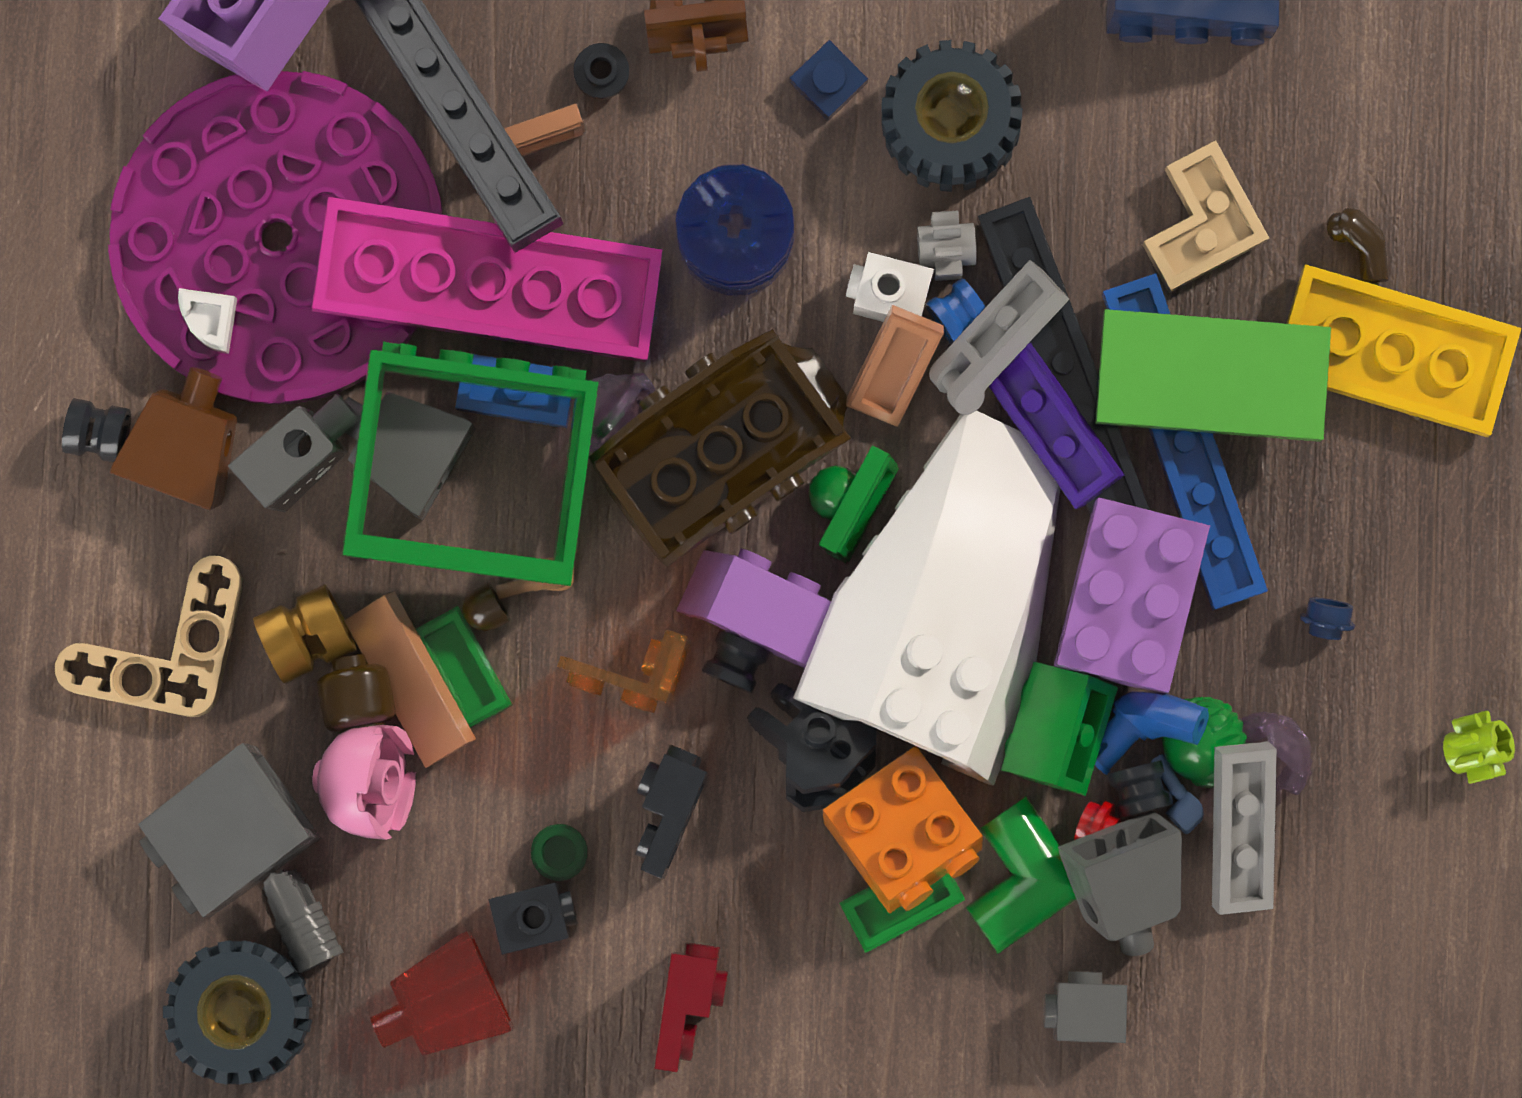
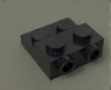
(672, 793)

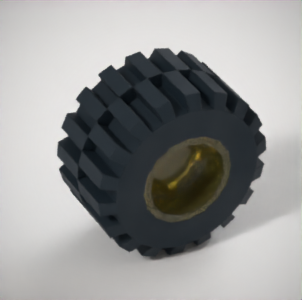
(951, 115)
(237, 1012)

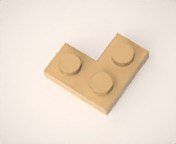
(1219, 221)

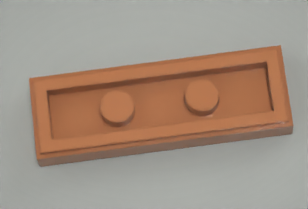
(417, 687)

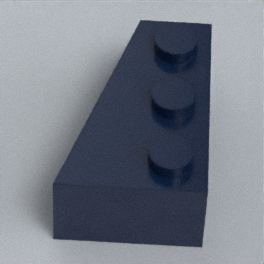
(1193, 20)

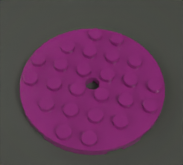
(196, 215)

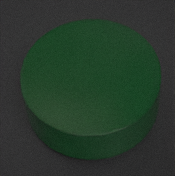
(559, 852)

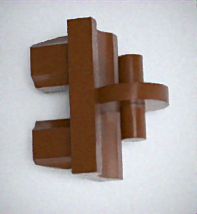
(695, 28)

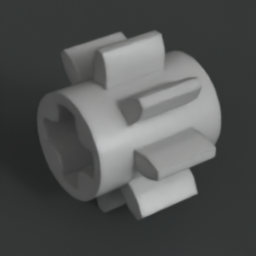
(946, 245)

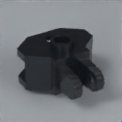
(820, 751)

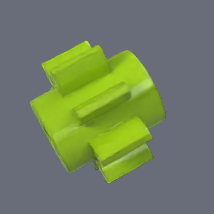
(1478, 747)

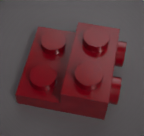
(691, 990)

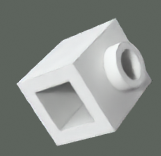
(888, 283)

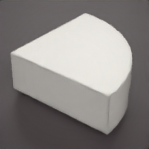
(209, 317)

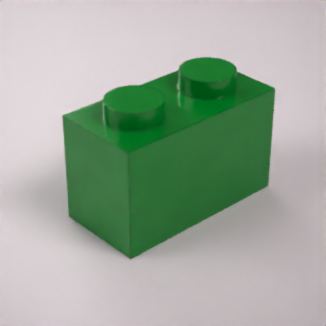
(1059, 728)

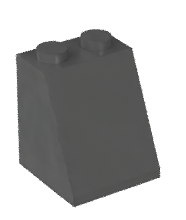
(227, 831)

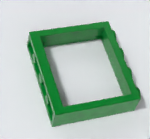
(507, 375)

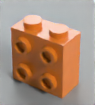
(904, 831)

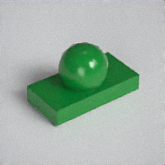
(850, 500)

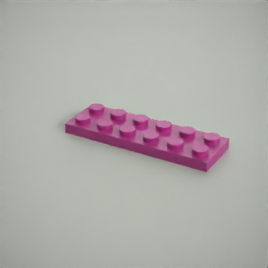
(470, 282)

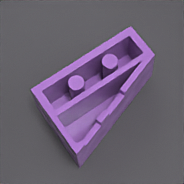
(756, 604)

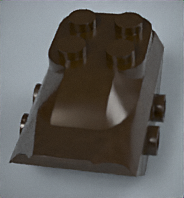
(722, 443)

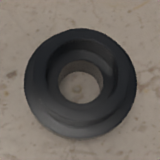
(606, 87)

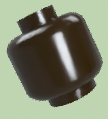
(355, 695)

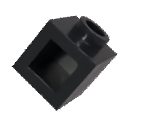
(532, 917)

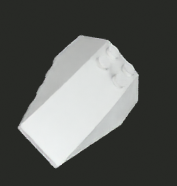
(946, 603)

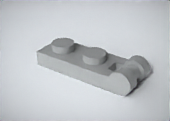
(996, 337)

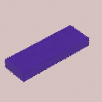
(1055, 428)

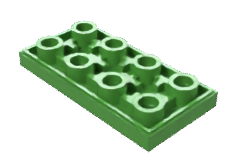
(1213, 375)

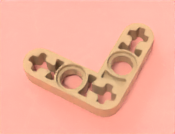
(184, 660)

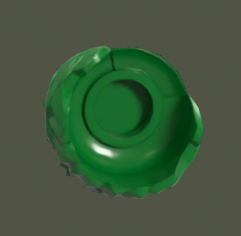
(1197, 761)

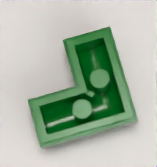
(1037, 878)

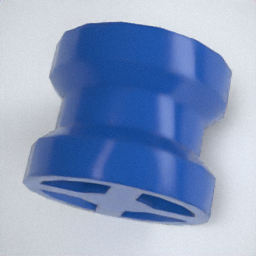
(956, 309)

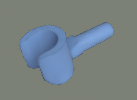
(1187, 810)

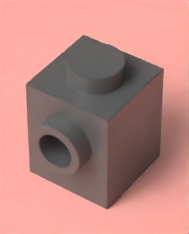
(1086, 1009)

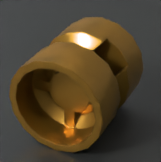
(304, 634)

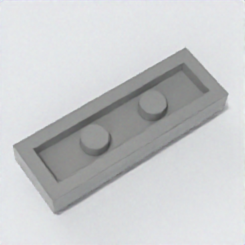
(1244, 827)

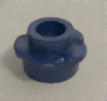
(1328, 618)

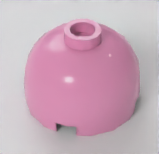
(365, 781)

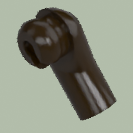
(1366, 238)

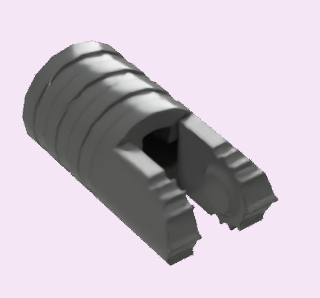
(300, 920)

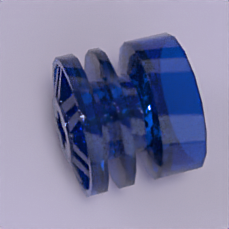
(759, 253)

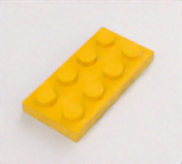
(1408, 350)

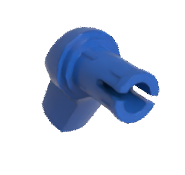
(1151, 717)

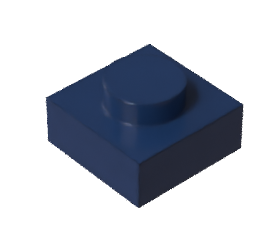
(828, 80)

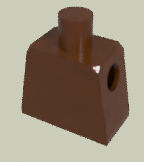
(181, 443)

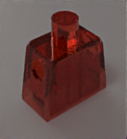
(445, 1001)

